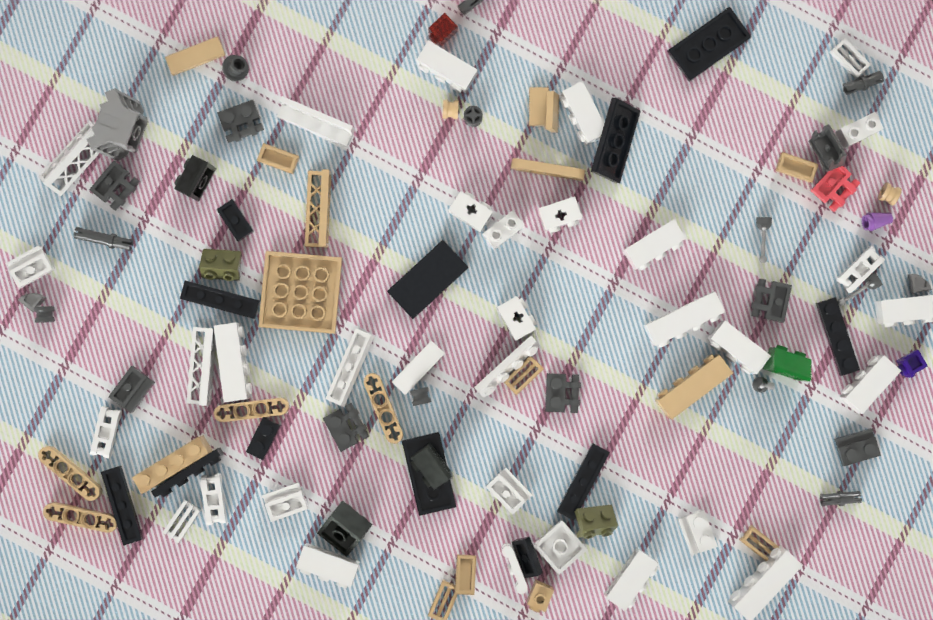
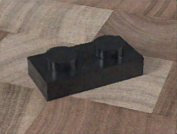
(235, 220)
(263, 438)
(527, 557)

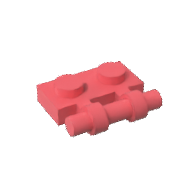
(830, 183)

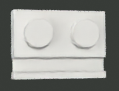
(29, 266)
(508, 490)
(285, 502)
(697, 532)

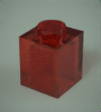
(442, 30)

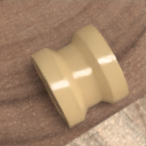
(450, 109)
(889, 194)

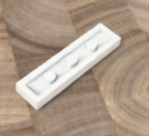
(507, 366)
(349, 367)

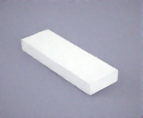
(418, 367)

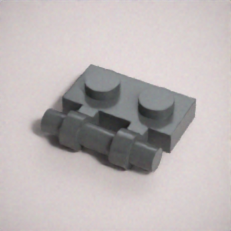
(240, 115)
(111, 181)
(777, 300)
(556, 391)
(340, 429)

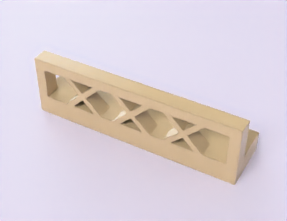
(324, 208)

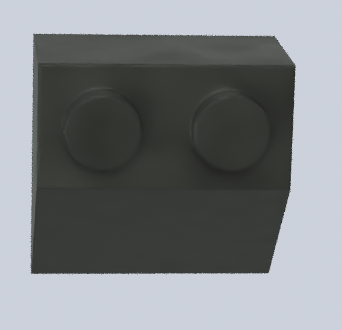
(194, 177)
(431, 466)
(344, 528)

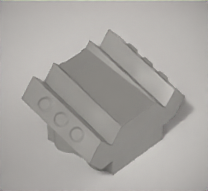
(118, 126)

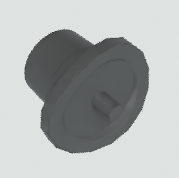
(235, 68)

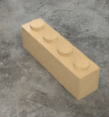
(693, 386)
(172, 464)

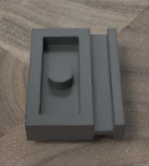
(131, 389)
(857, 447)

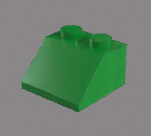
(789, 364)

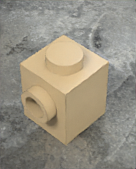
(539, 596)

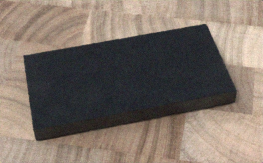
(709, 44)
(615, 140)
(427, 279)
(428, 499)

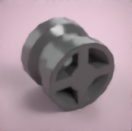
(473, 112)
(44, 314)
(420, 396)

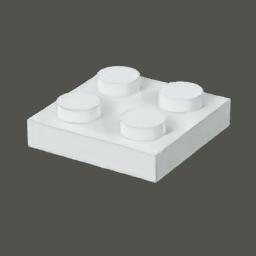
(560, 547)

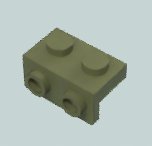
(220, 264)
(596, 521)

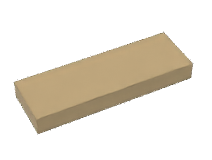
(195, 56)

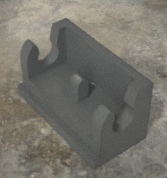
(828, 148)

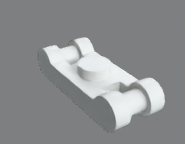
(860, 269)
(105, 432)
(213, 499)
(514, 568)

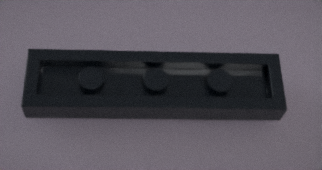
(219, 299)
(837, 336)
(181, 478)
(583, 481)
(122, 505)

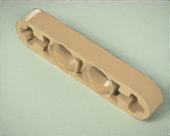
(548, 169)
(251, 407)
(386, 407)
(68, 476)
(80, 520)

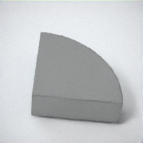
(918, 283)
(32, 300)

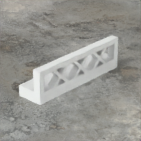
(315, 122)
(67, 157)
(206, 366)

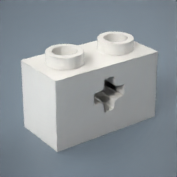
(859, 130)
(568, 207)
(460, 211)
(503, 230)
(507, 312)

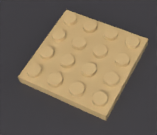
(300, 292)

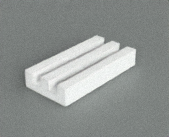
(845, 63)
(172, 535)

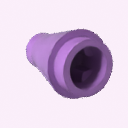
(873, 221)

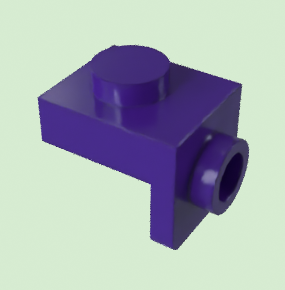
(911, 364)

